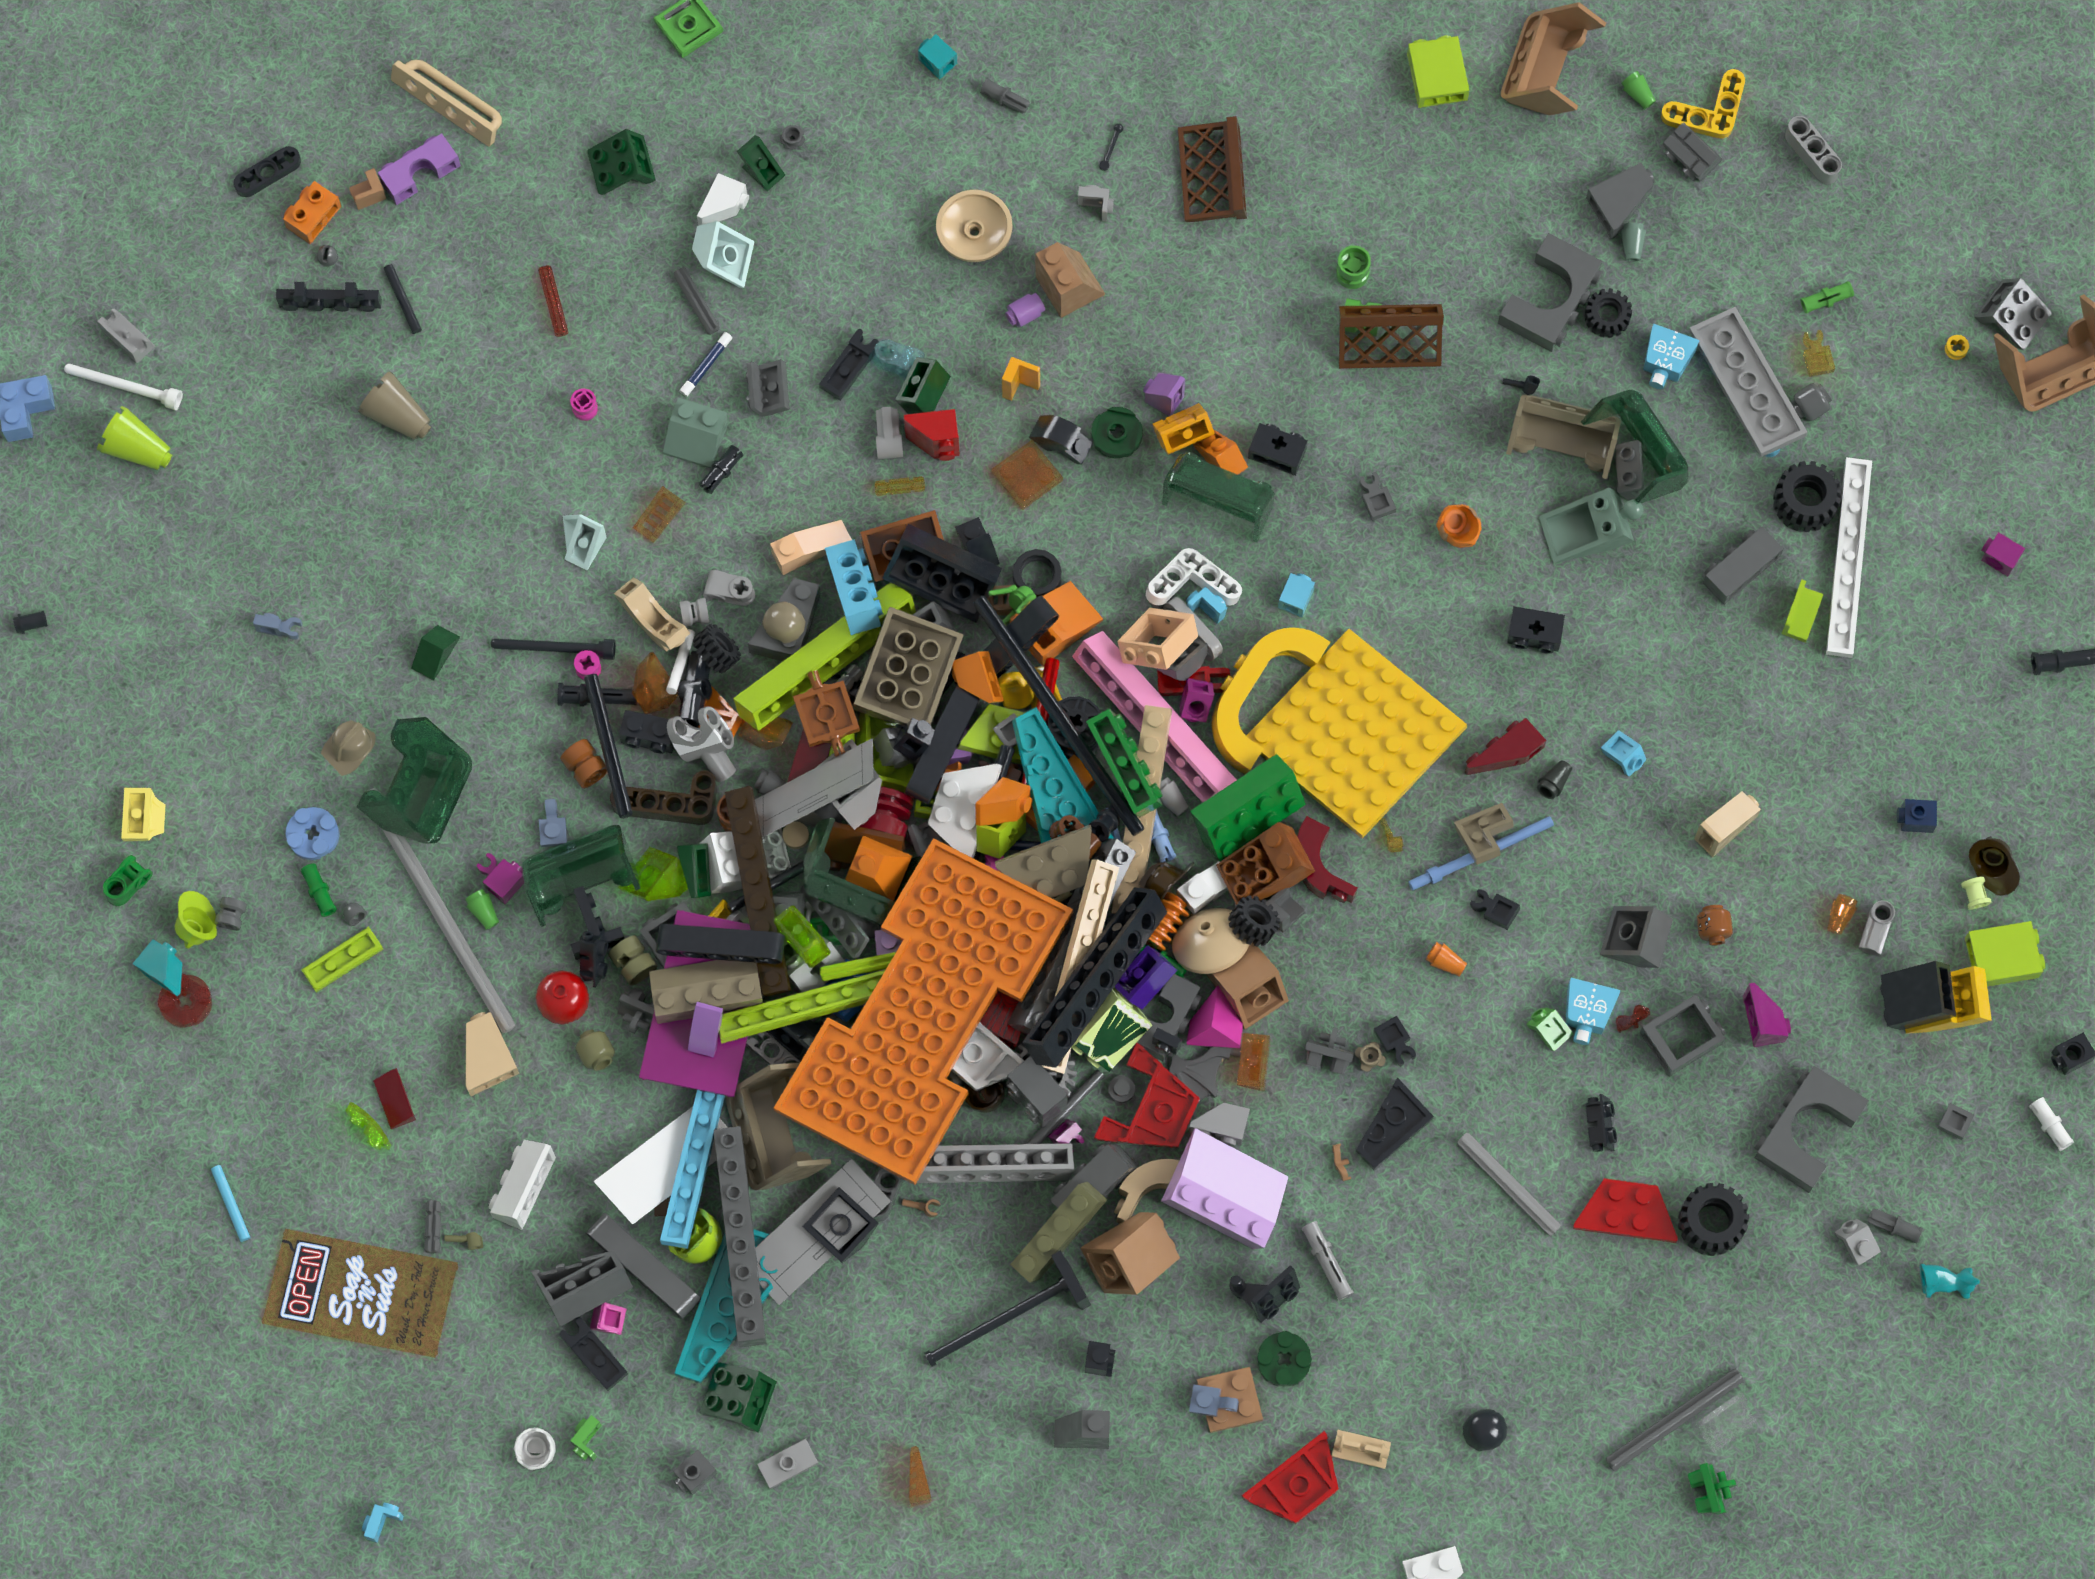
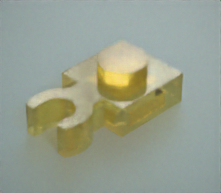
(1817, 357)

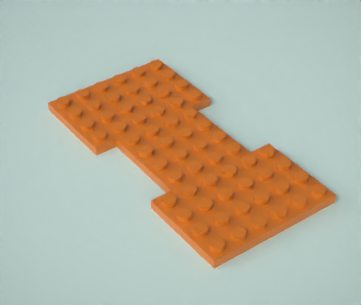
(886, 1077)

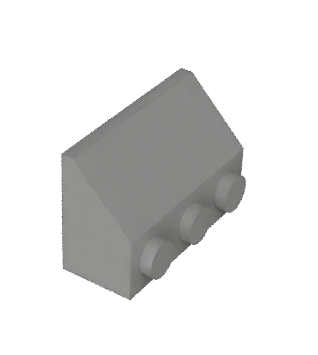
(860, 803)

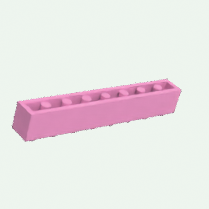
(1130, 694)

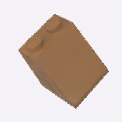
(1066, 278)
(1251, 986)
(1131, 1254)

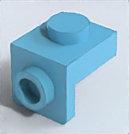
(1211, 604)
(373, 1524)

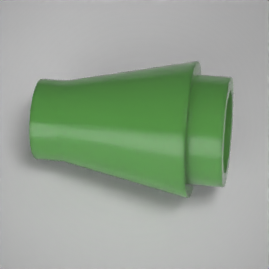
(1638, 89)
(482, 908)

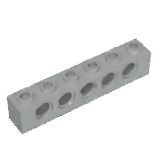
(999, 1163)

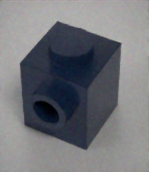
(1918, 815)

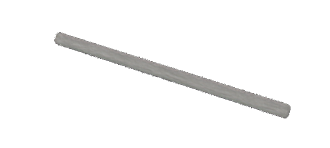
(451, 931)

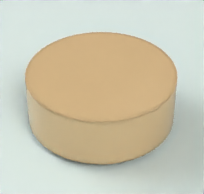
(795, 835)

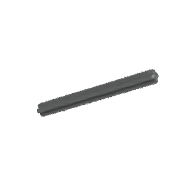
(1674, 1419)

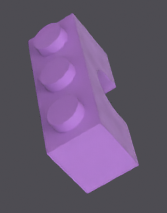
(433, 154)

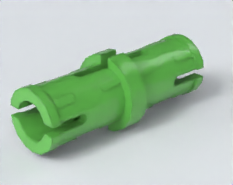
(1842, 292)

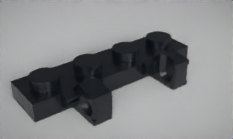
(326, 298)

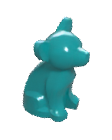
(1940, 1279)

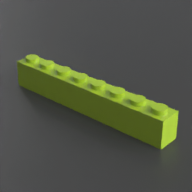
(825, 653)

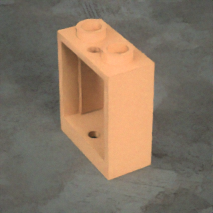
(1179, 632)

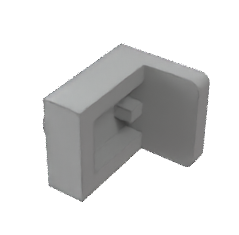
(1098, 197)
(1858, 1240)

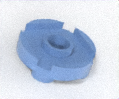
(320, 845)

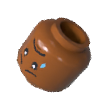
(1714, 924)

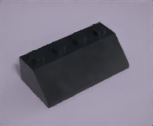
(941, 572)

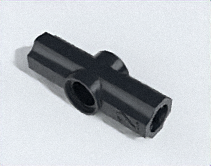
(694, 689)

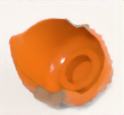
(1459, 525)

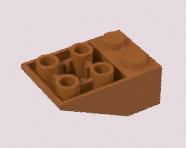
(1266, 864)

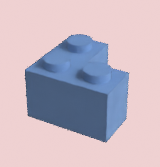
(20, 400)

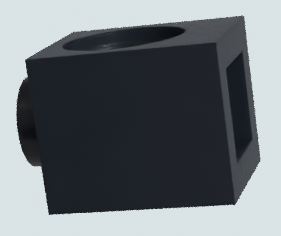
(2080, 1046)

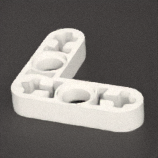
(1188, 571)

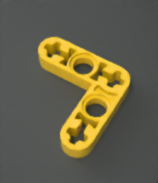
(1711, 118)

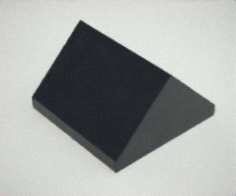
(856, 1241)

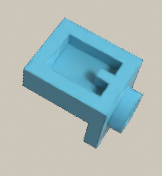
(1624, 752)

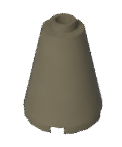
(395, 408)

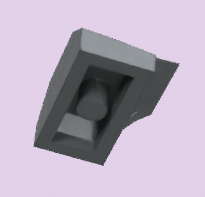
(1188, 661)

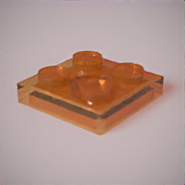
(1027, 474)

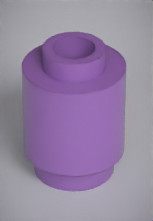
(1025, 310)

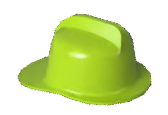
(195, 919)

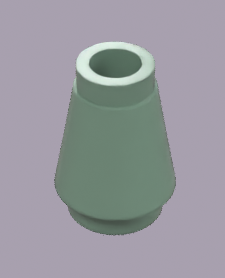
(1633, 240)

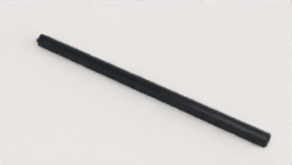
(1058, 715)

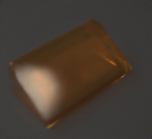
(1254, 1061)

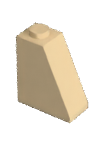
(1727, 823)
(486, 1055)

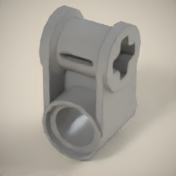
(726, 588)

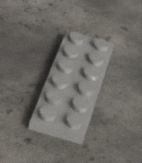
(1748, 382)

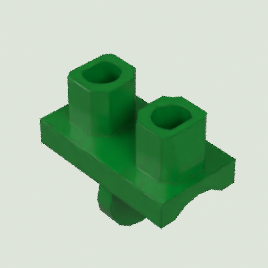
(1713, 1501)

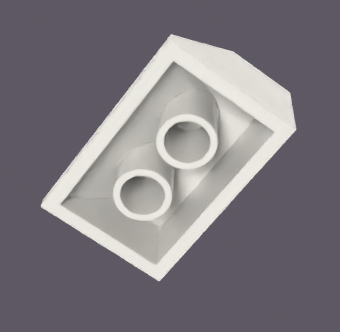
(522, 1183)

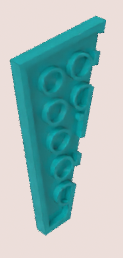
(1051, 778)
(714, 1320)

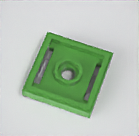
(688, 40)

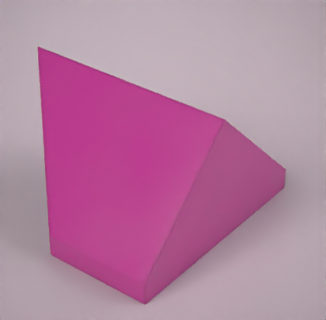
(1215, 1023)

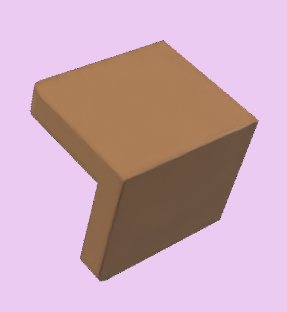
(369, 191)

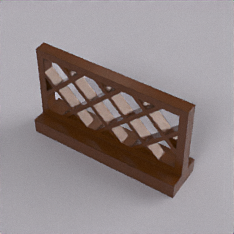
(1233, 165)
(1395, 316)

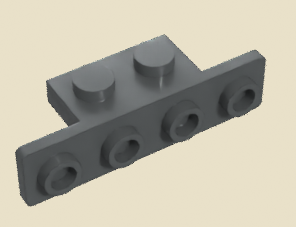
(844, 925)

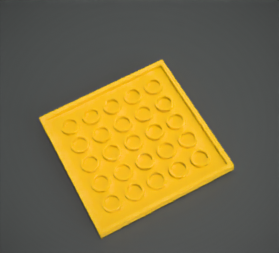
(1357, 732)

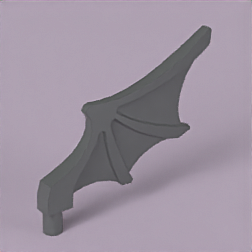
(1201, 1073)

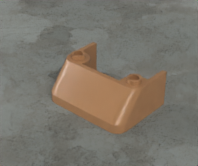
(1541, 55)
(2055, 372)

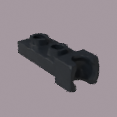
(848, 366)
(594, 1355)

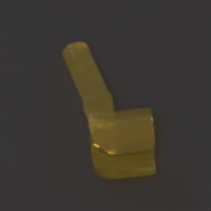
(1393, 843)

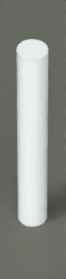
(680, 663)

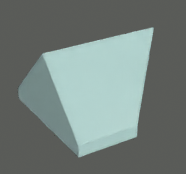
(582, 539)

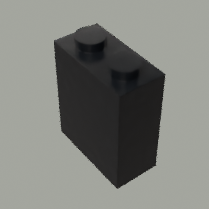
(1918, 995)

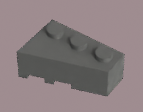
(1103, 1172)
(582, 1286)

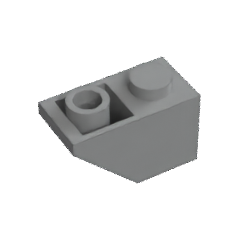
(1223, 1123)

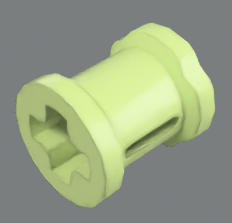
(1976, 893)

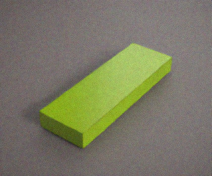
(342, 959)

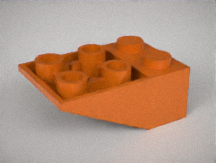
(1075, 620)

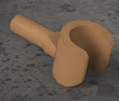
(922, 1206)

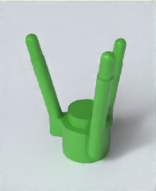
(1018, 599)

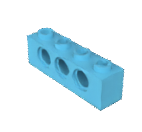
(853, 587)

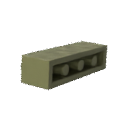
(1058, 1231)

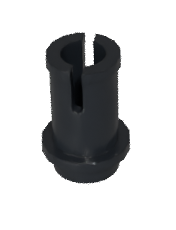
(30, 621)

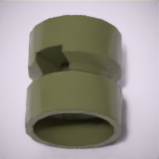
(631, 958)

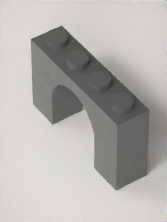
(1547, 326)
(1815, 1092)

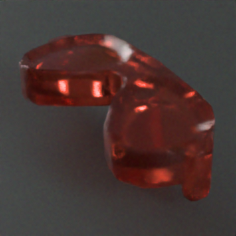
(1639, 1013)

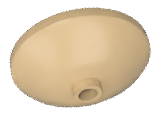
(970, 212)
(1207, 942)

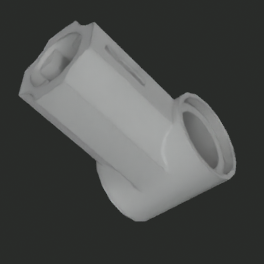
(888, 439)
(1876, 929)

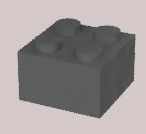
(1036, 1092)

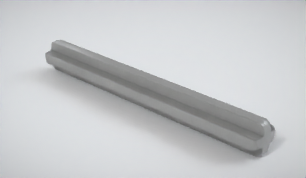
(1509, 1184)

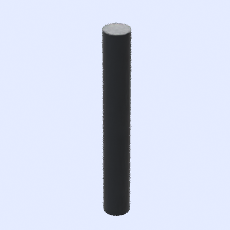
(402, 299)

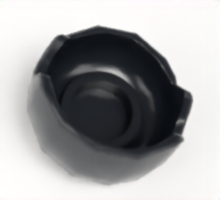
(1485, 1430)

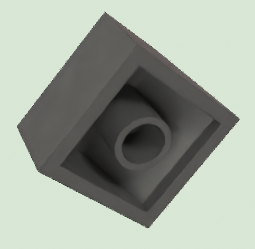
(1637, 935)

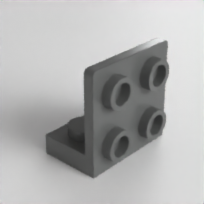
(2015, 311)

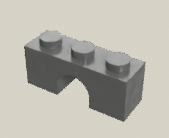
(1181, 998)

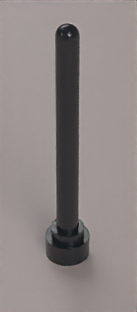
(604, 648)

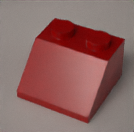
(934, 433)

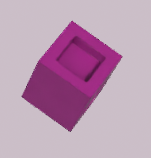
(2002, 553)
(1196, 691)

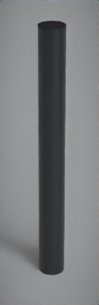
(775, 882)

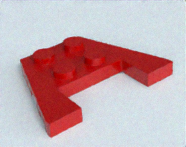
(1162, 1112)

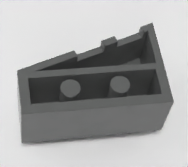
(803, 596)

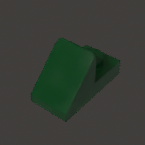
(760, 163)

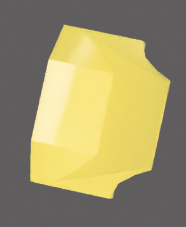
(141, 815)

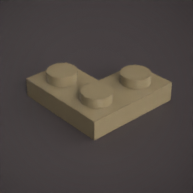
(1479, 829)

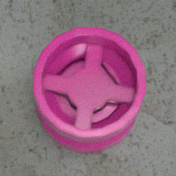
(584, 411)

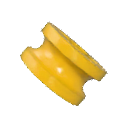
(1955, 339)

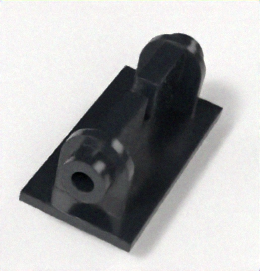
(594, 966)
(1603, 1133)

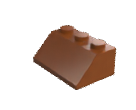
(882, 541)

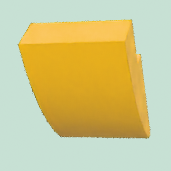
(1970, 1001)

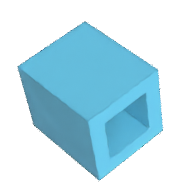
(1296, 594)

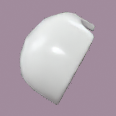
(534, 1441)

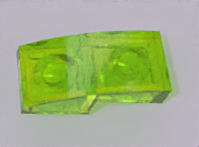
(373, 1131)

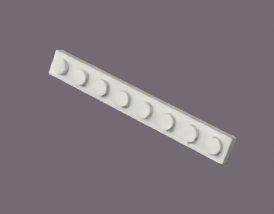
(1849, 557)

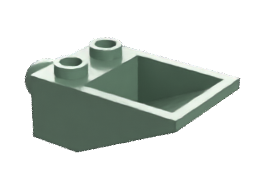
(1582, 525)

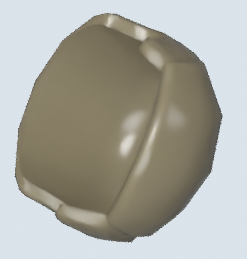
(784, 622)

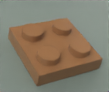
(1237, 1385)

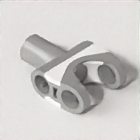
(704, 742)

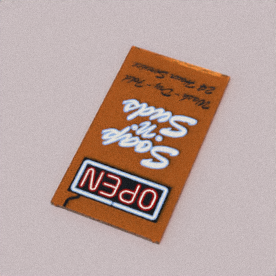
(360, 1293)

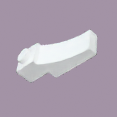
(1202, 889)

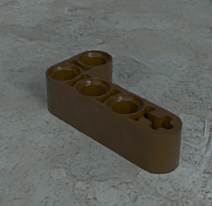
(664, 799)

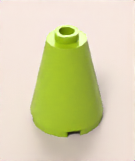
(134, 441)

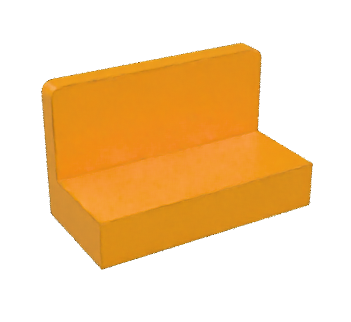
(1019, 372)

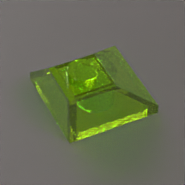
(659, 876)

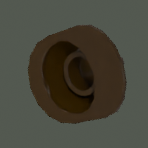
(1995, 863)
(1162, 877)

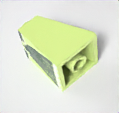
(1112, 1031)

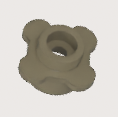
(1370, 1049)

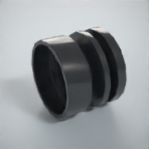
(1078, 710)

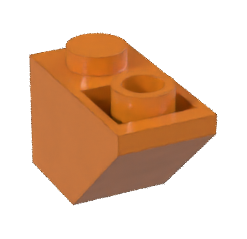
(1222, 453)

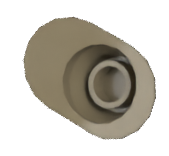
(348, 746)

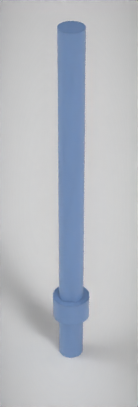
(1436, 873)

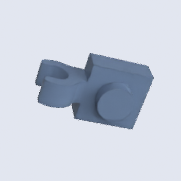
(273, 625)
(553, 829)
(1207, 1401)

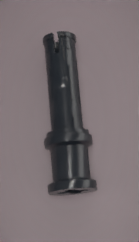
(2059, 660)
(579, 695)
(1106, 821)

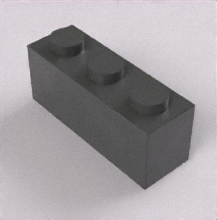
(1742, 564)

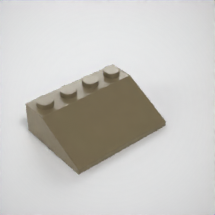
(907, 669)

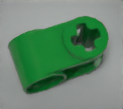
(130, 877)

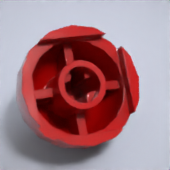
(562, 997)

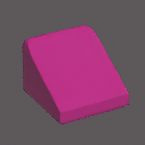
(608, 1318)

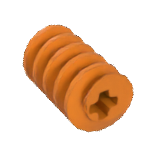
(1175, 907)

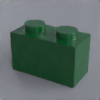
(923, 386)

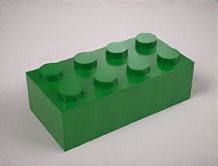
(1248, 807)

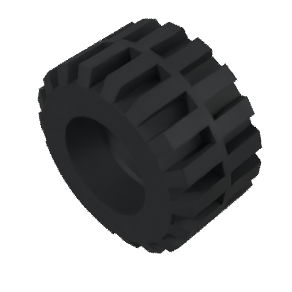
(1800, 514)
(1707, 1240)

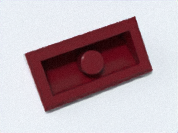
(394, 1099)

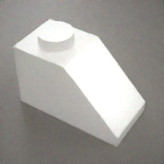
(723, 200)

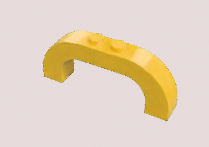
(1226, 731)

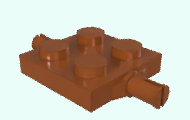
(826, 713)

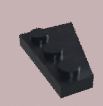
(1394, 1125)

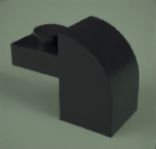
(1061, 435)

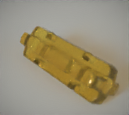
(899, 486)

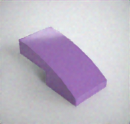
(705, 1029)

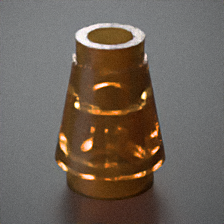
(1841, 913)

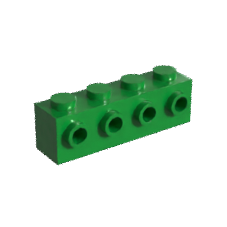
(1124, 763)

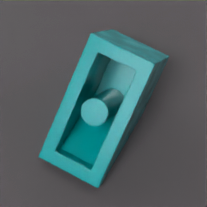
(161, 966)

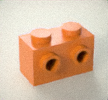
(311, 212)

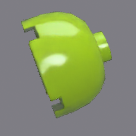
(704, 1240)

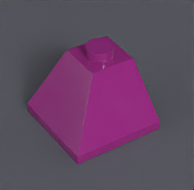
(1764, 1018)

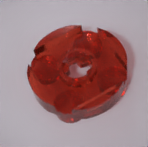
(188, 1015)

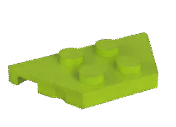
(983, 739)

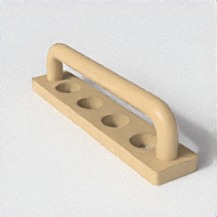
(484, 130)

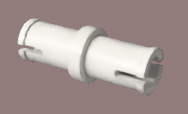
(2051, 1124)

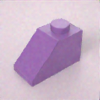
(1165, 392)

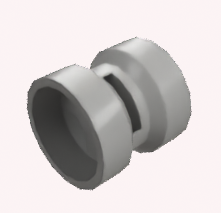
(700, 611)

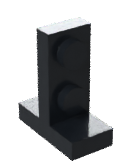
(593, 923)

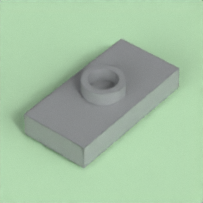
(787, 1464)

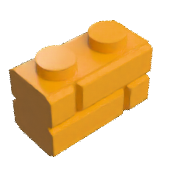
(1183, 428)

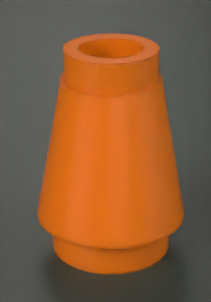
(1445, 959)

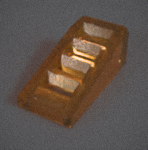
(651, 509)
(918, 1489)

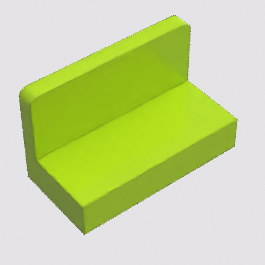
(1802, 613)

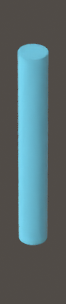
(230, 1203)

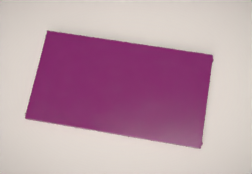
(666, 1050)

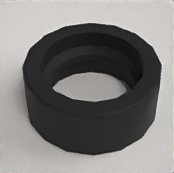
(1042, 556)

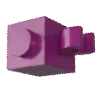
(502, 879)

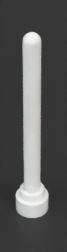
(171, 397)

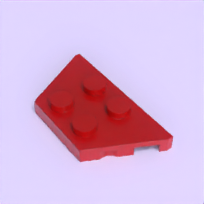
(1627, 1211)
(1298, 1483)

